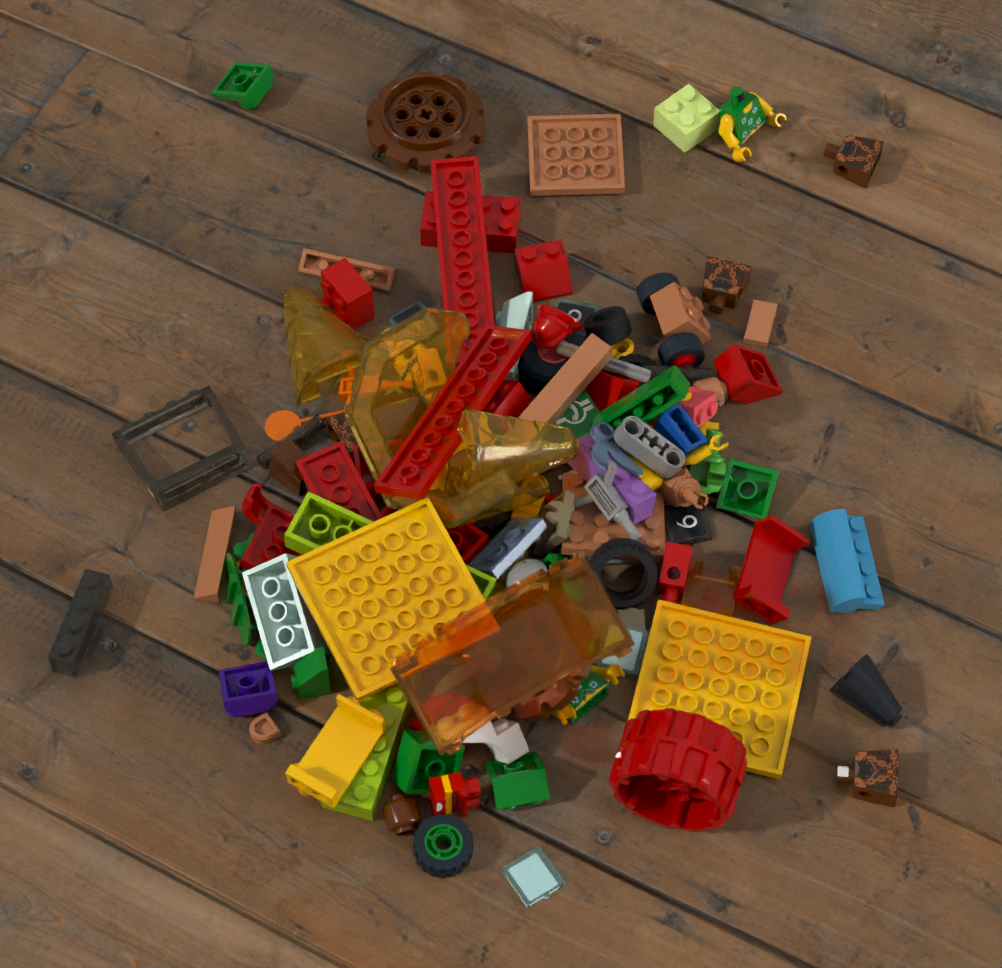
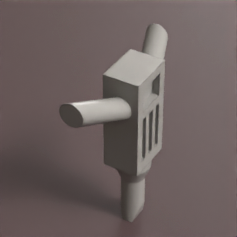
(608, 499)

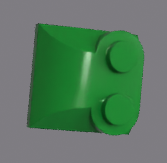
(245, 84)
(747, 489)

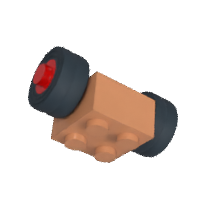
(678, 317)

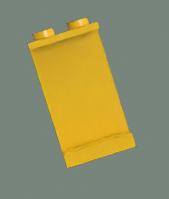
(338, 751)

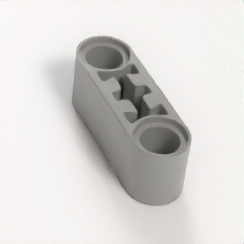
(649, 447)

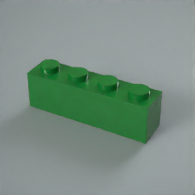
(648, 399)

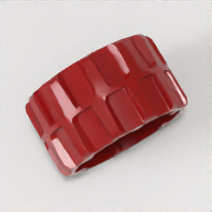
(678, 770)

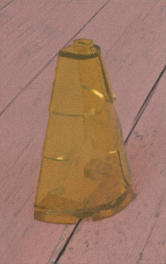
(317, 343)
(508, 443)

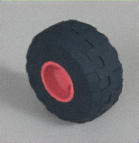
(540, 365)

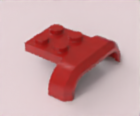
(272, 524)

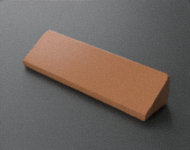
(375, 275)
(216, 547)

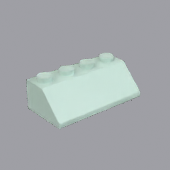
(516, 314)
(281, 614)

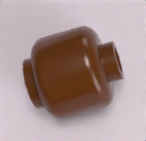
(402, 815)

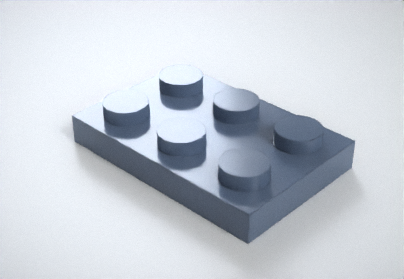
(508, 546)

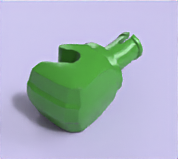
(711, 469)

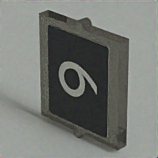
(686, 524)

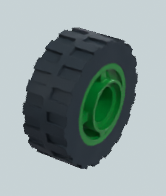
(443, 830)

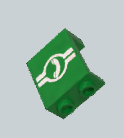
(579, 415)

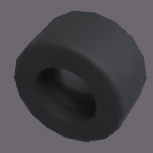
(609, 325)

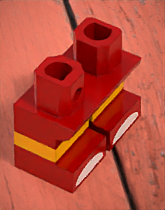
(453, 794)

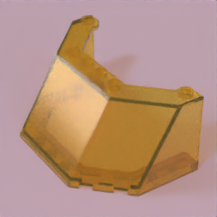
(392, 391)

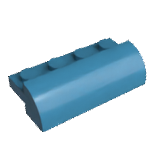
(846, 562)

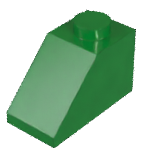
(311, 675)

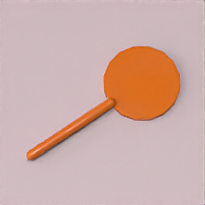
(283, 421)

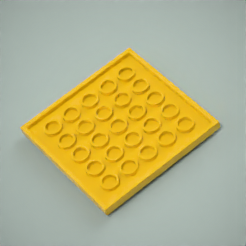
(384, 591)
(729, 673)

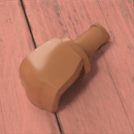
(683, 490)

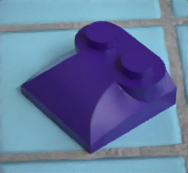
(248, 689)

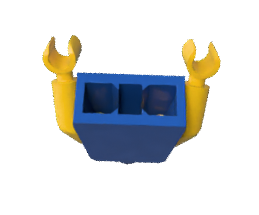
(683, 432)

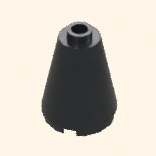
(868, 693)

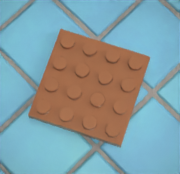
(575, 154)
(592, 528)

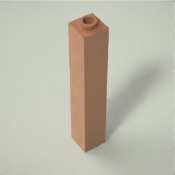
(569, 381)

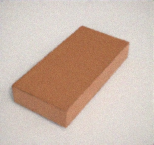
(760, 323)

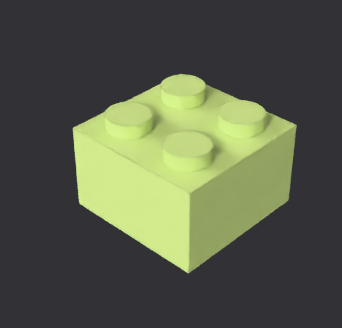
(686, 118)

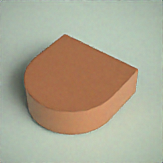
(264, 729)

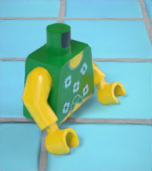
(742, 117)
(590, 693)

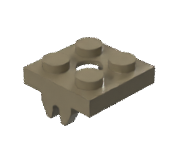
(555, 514)

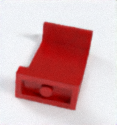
(767, 568)

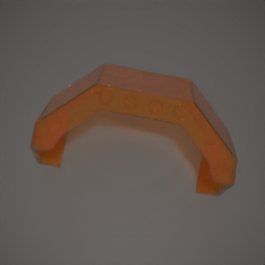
(510, 650)

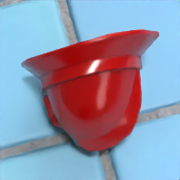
(552, 327)

